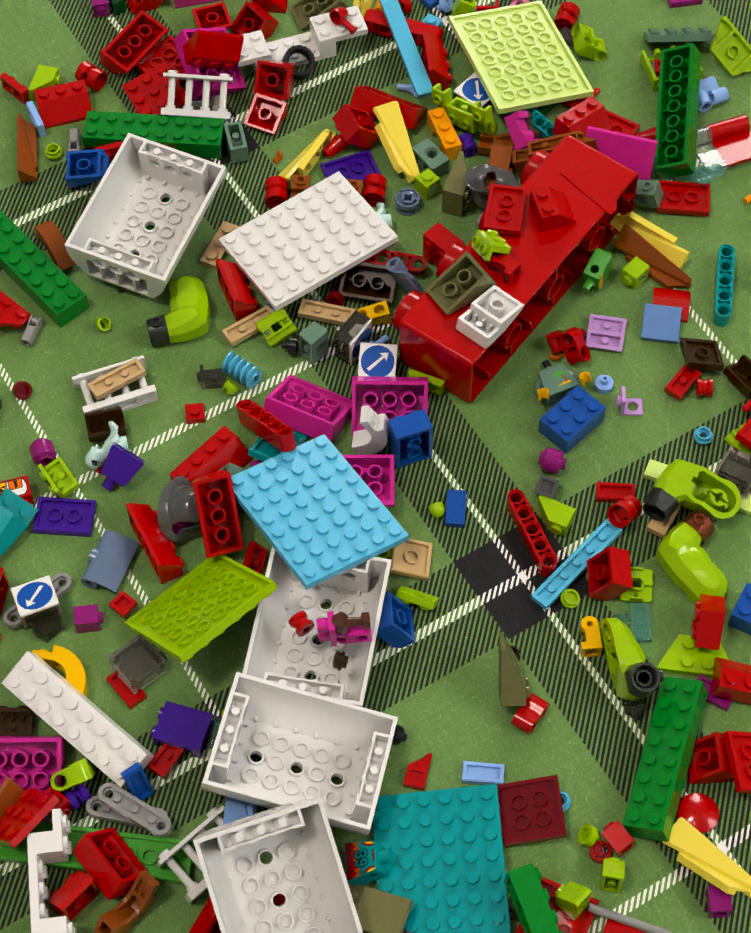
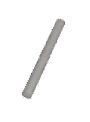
(625, 919)

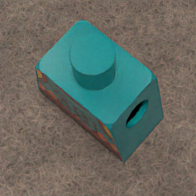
(366, 861)

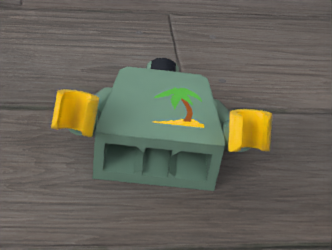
(556, 382)

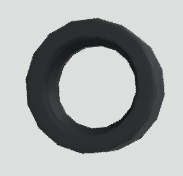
(305, 52)

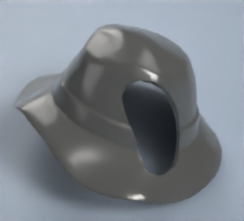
(475, 180)
(178, 505)

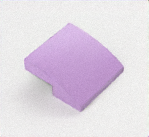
(606, 333)

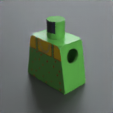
(597, 270)

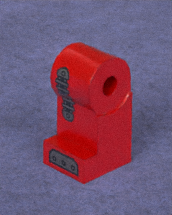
(505, 265)

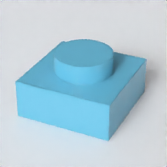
(433, 20)

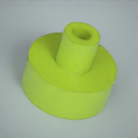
(588, 835)

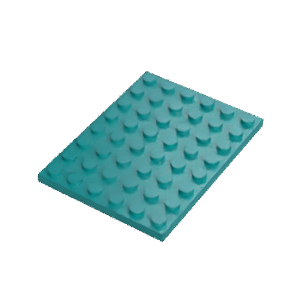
(446, 858)

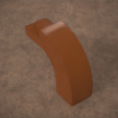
(54, 243)
(131, 908)

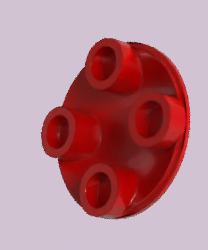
(699, 811)

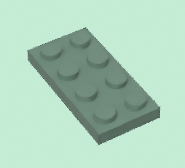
(682, 35)

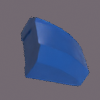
(85, 166)
(396, 622)

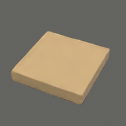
(412, 559)

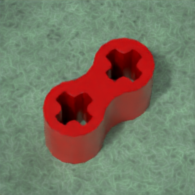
(529, 715)

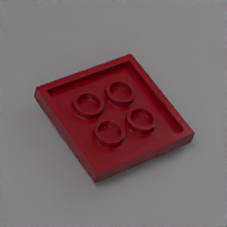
(531, 811)

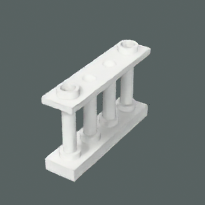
(170, 108)
(126, 401)
(193, 888)

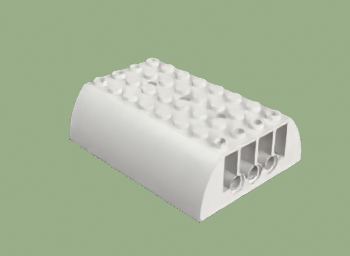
(130, 201)
(286, 659)
(306, 731)
(302, 868)

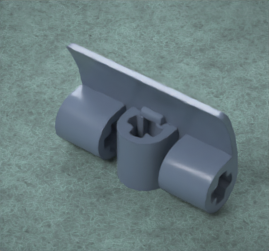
(402, 276)
(109, 561)

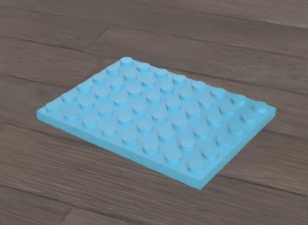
(316, 511)

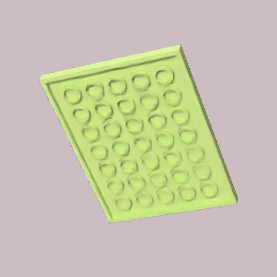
(520, 57)

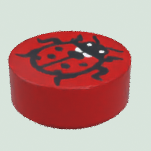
(600, 851)

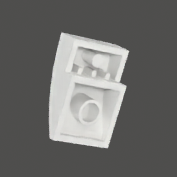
(489, 316)

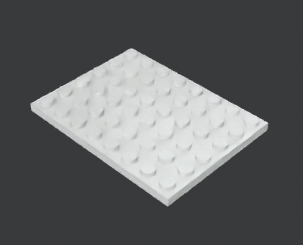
(308, 240)

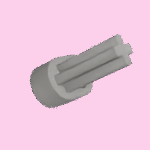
(213, 103)

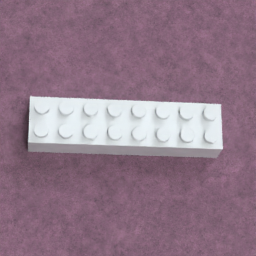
(75, 717)

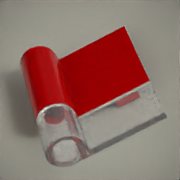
(724, 142)

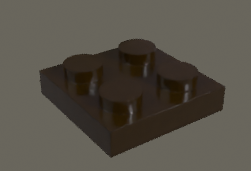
(701, 354)

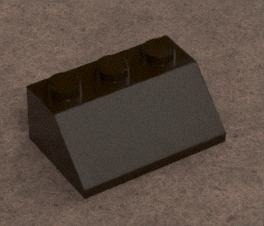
(369, 283)

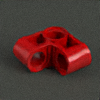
(575, 350)

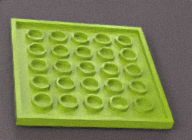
(200, 606)

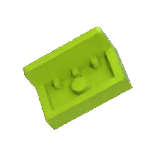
(488, 242)
(60, 478)

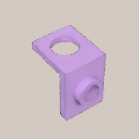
(622, 402)

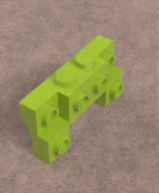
(464, 113)

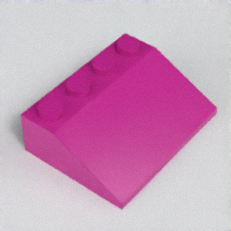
(197, 92)
(627, 149)
(388, 395)
(309, 407)
(377, 473)
(32, 760)

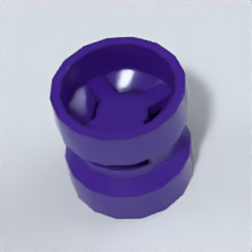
(468, 147)
(82, 794)

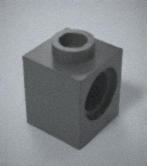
(546, 486)

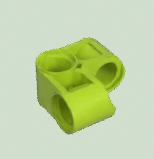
(586, 44)
(74, 774)

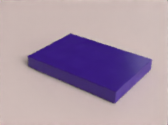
(351, 167)
(64, 516)

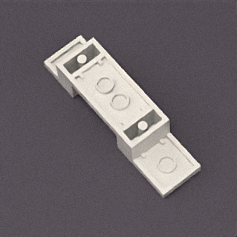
(319, 40)
(45, 849)

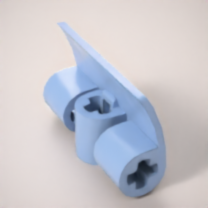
(711, 94)

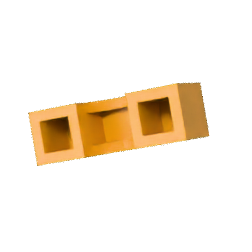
(441, 126)

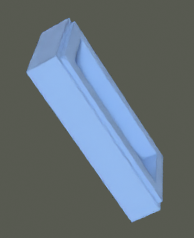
(36, 120)
(482, 773)

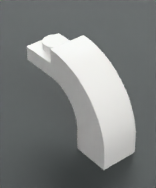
(375, 434)

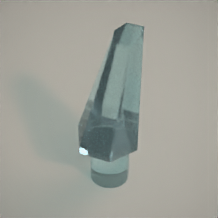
(214, 730)

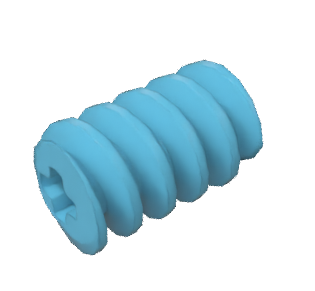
(241, 371)

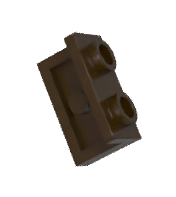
(740, 374)
(98, 425)
(16, 721)

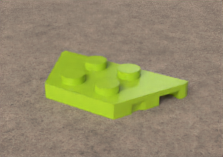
(731, 48)
(690, 660)

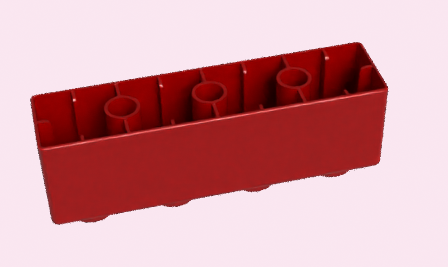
(549, 267)

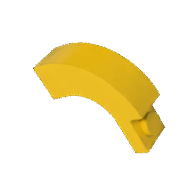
(68, 663)

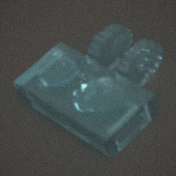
(704, 174)
(639, 621)

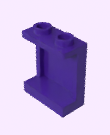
(183, 728)

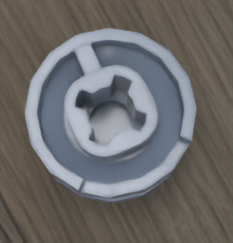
(407, 200)

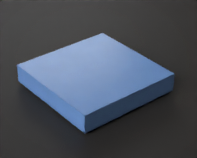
(661, 323)

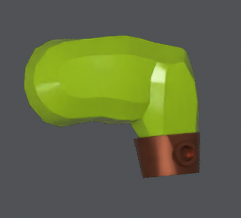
(689, 563)

